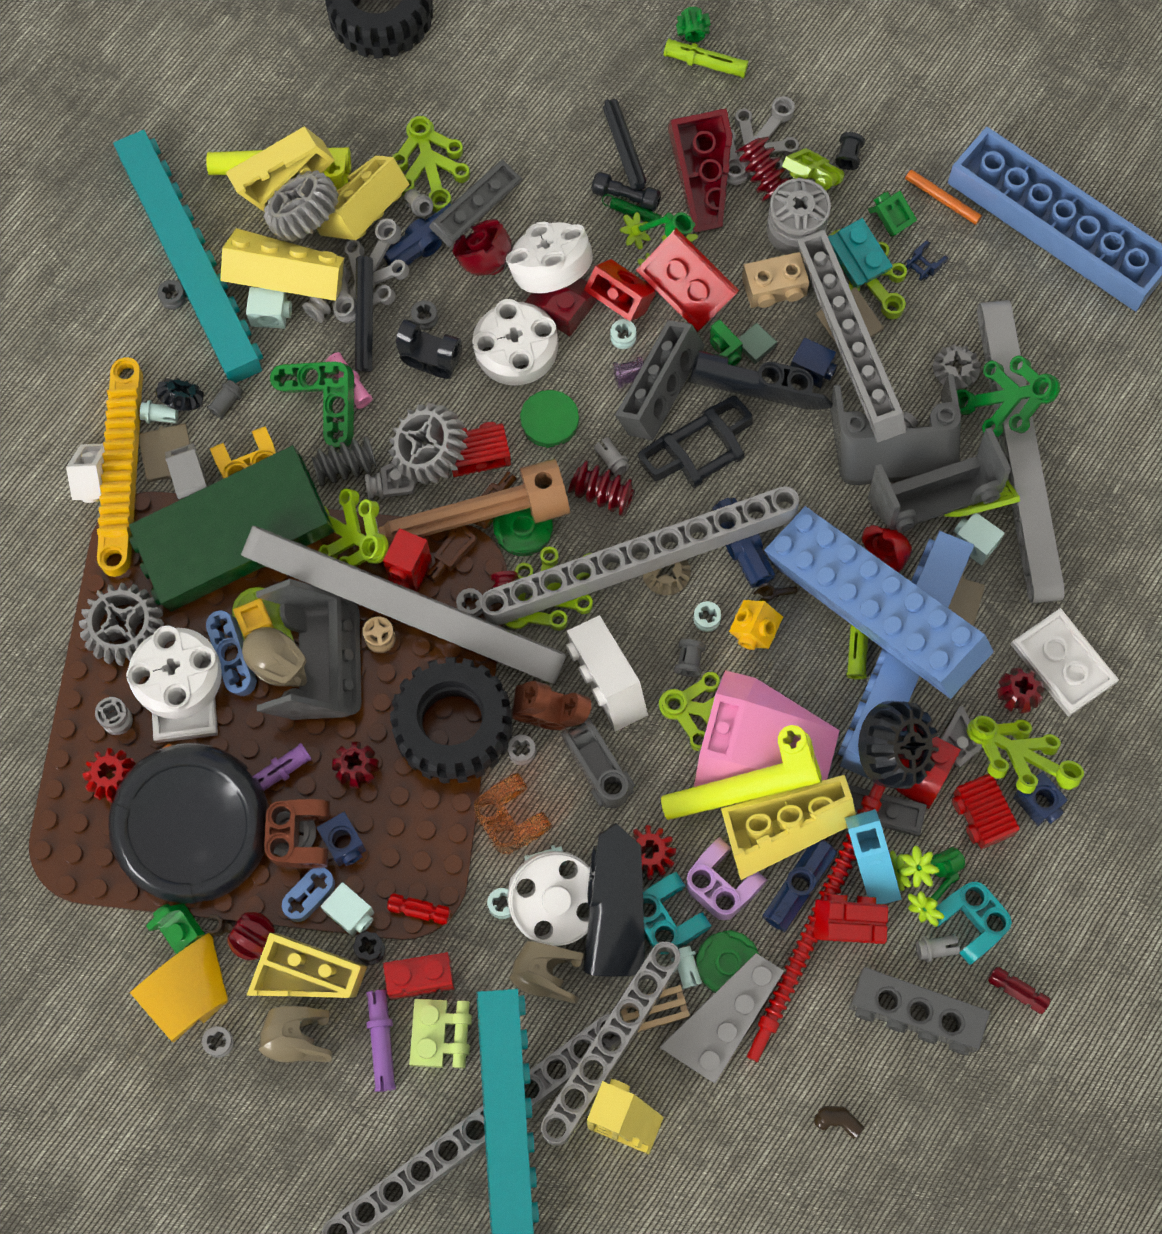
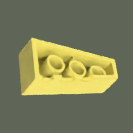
(280, 266)
(786, 823)

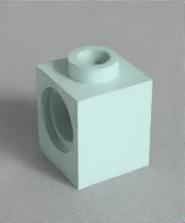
(268, 308)
(980, 533)
(348, 910)

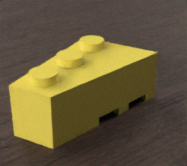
(304, 971)
(624, 1117)

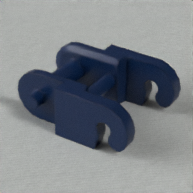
(932, 268)

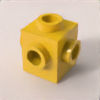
(755, 624)

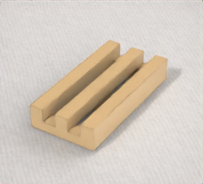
(680, 1002)

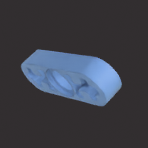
(221, 643)

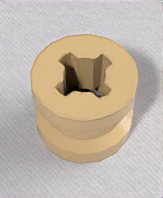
(376, 628)

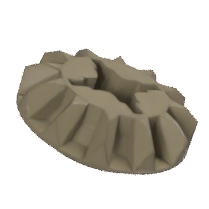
(669, 585)

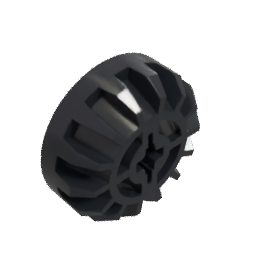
(884, 743)

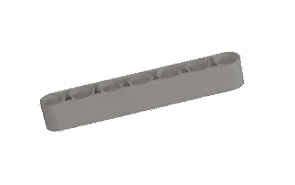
(613, 1026)

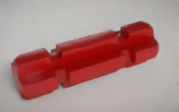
(418, 909)

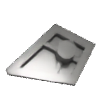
(394, 483)
(957, 736)

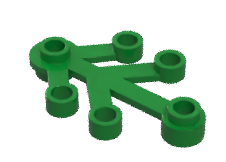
(1011, 395)

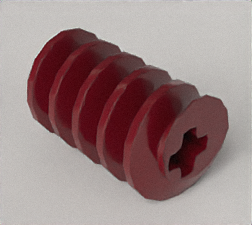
(762, 166)
(602, 488)

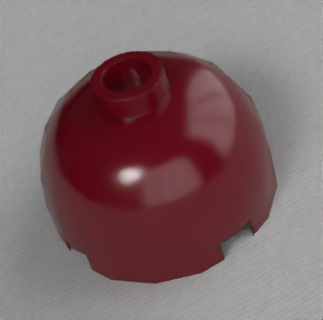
(484, 249)

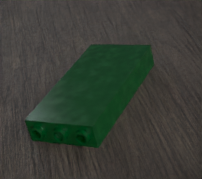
(201, 538)

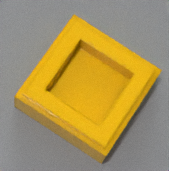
(252, 616)

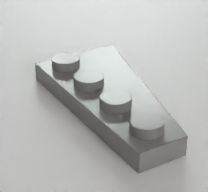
(720, 1024)

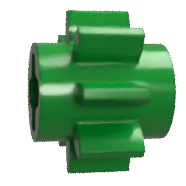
(693, 24)

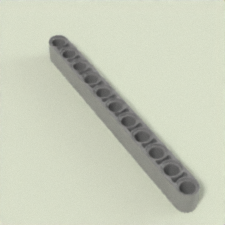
(1032, 513)
(631, 567)
(403, 604)
(458, 1135)

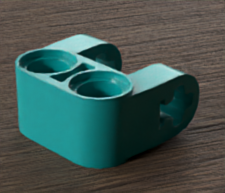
(978, 916)
(661, 919)

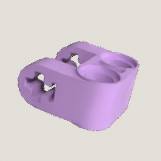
(718, 886)

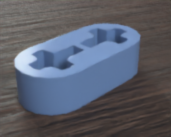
(313, 900)

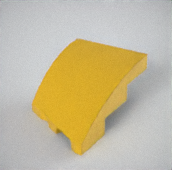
(184, 989)

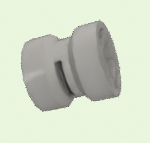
(118, 721)

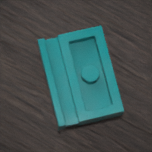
(859, 253)

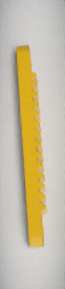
(119, 466)

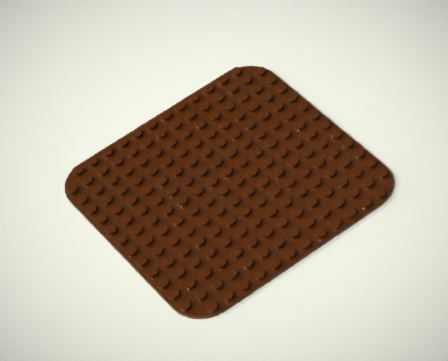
(411, 826)

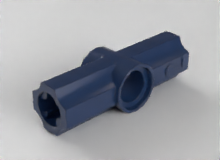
(417, 242)
(748, 553)
(789, 900)

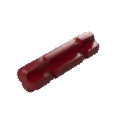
(1019, 990)

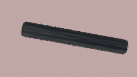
(624, 144)
(364, 314)

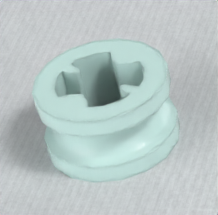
(620, 325)
(711, 608)
(496, 895)

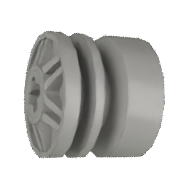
(796, 211)

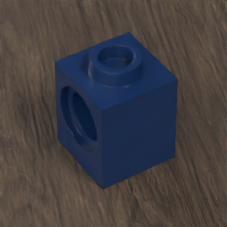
(816, 360)
(1051, 792)
(337, 827)

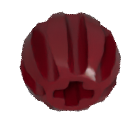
(1011, 693)
(352, 756)
(250, 935)

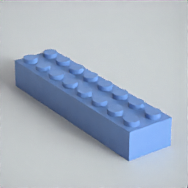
(1059, 218)
(938, 576)
(879, 602)

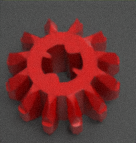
(97, 775)
(660, 845)

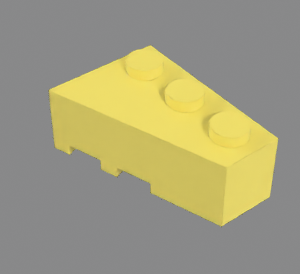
(277, 164)
(365, 198)

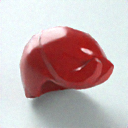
(888, 546)

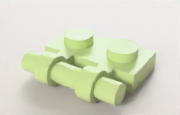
(429, 1033)

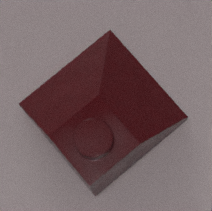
(565, 306)

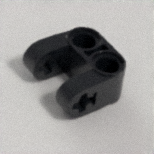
(428, 352)

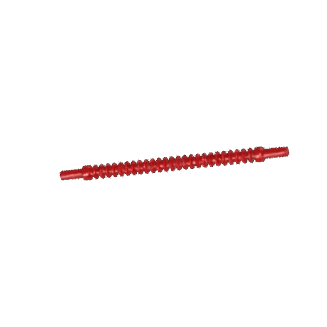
(768, 1024)

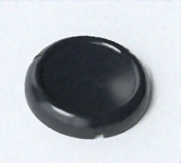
(188, 823)

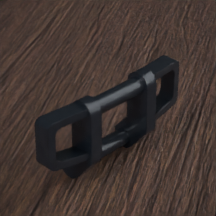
(681, 458)

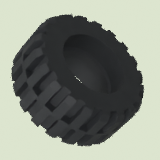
(380, 32)
(438, 683)

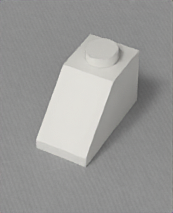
(85, 472)

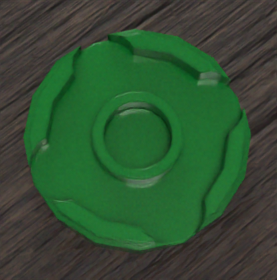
(549, 418)
(520, 534)
(722, 957)

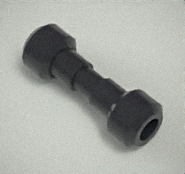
(603, 185)

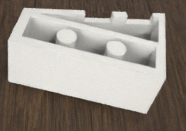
(608, 672)

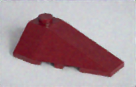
(702, 158)

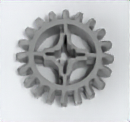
(301, 205)
(427, 425)
(111, 631)

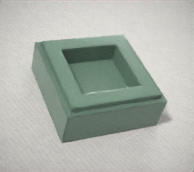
(757, 343)

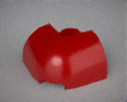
(931, 785)

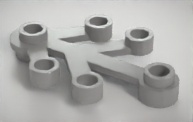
(779, 104)
(346, 297)

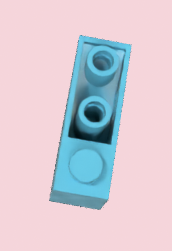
(873, 857)

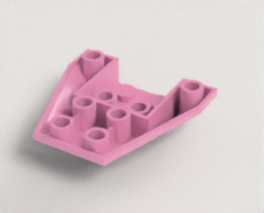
(747, 726)

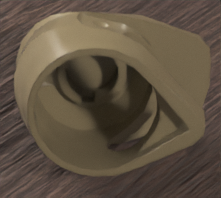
(274, 657)
(534, 970)
(282, 1036)

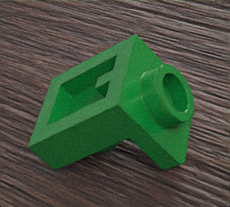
(893, 212)
(726, 342)
(176, 925)

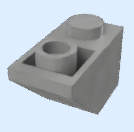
(186, 470)

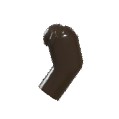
(838, 1116)

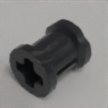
(849, 151)
(359, 948)

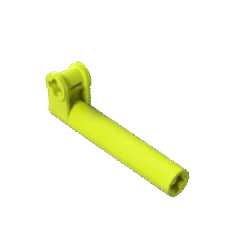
(220, 162)
(797, 771)

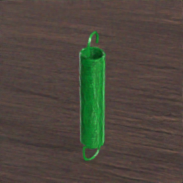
(630, 209)

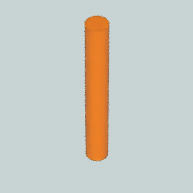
(943, 197)

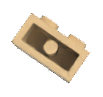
(775, 280)

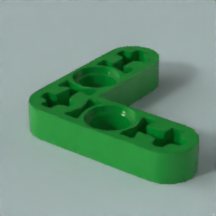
(331, 390)

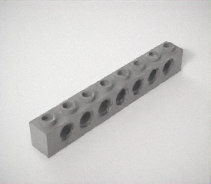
(852, 337)

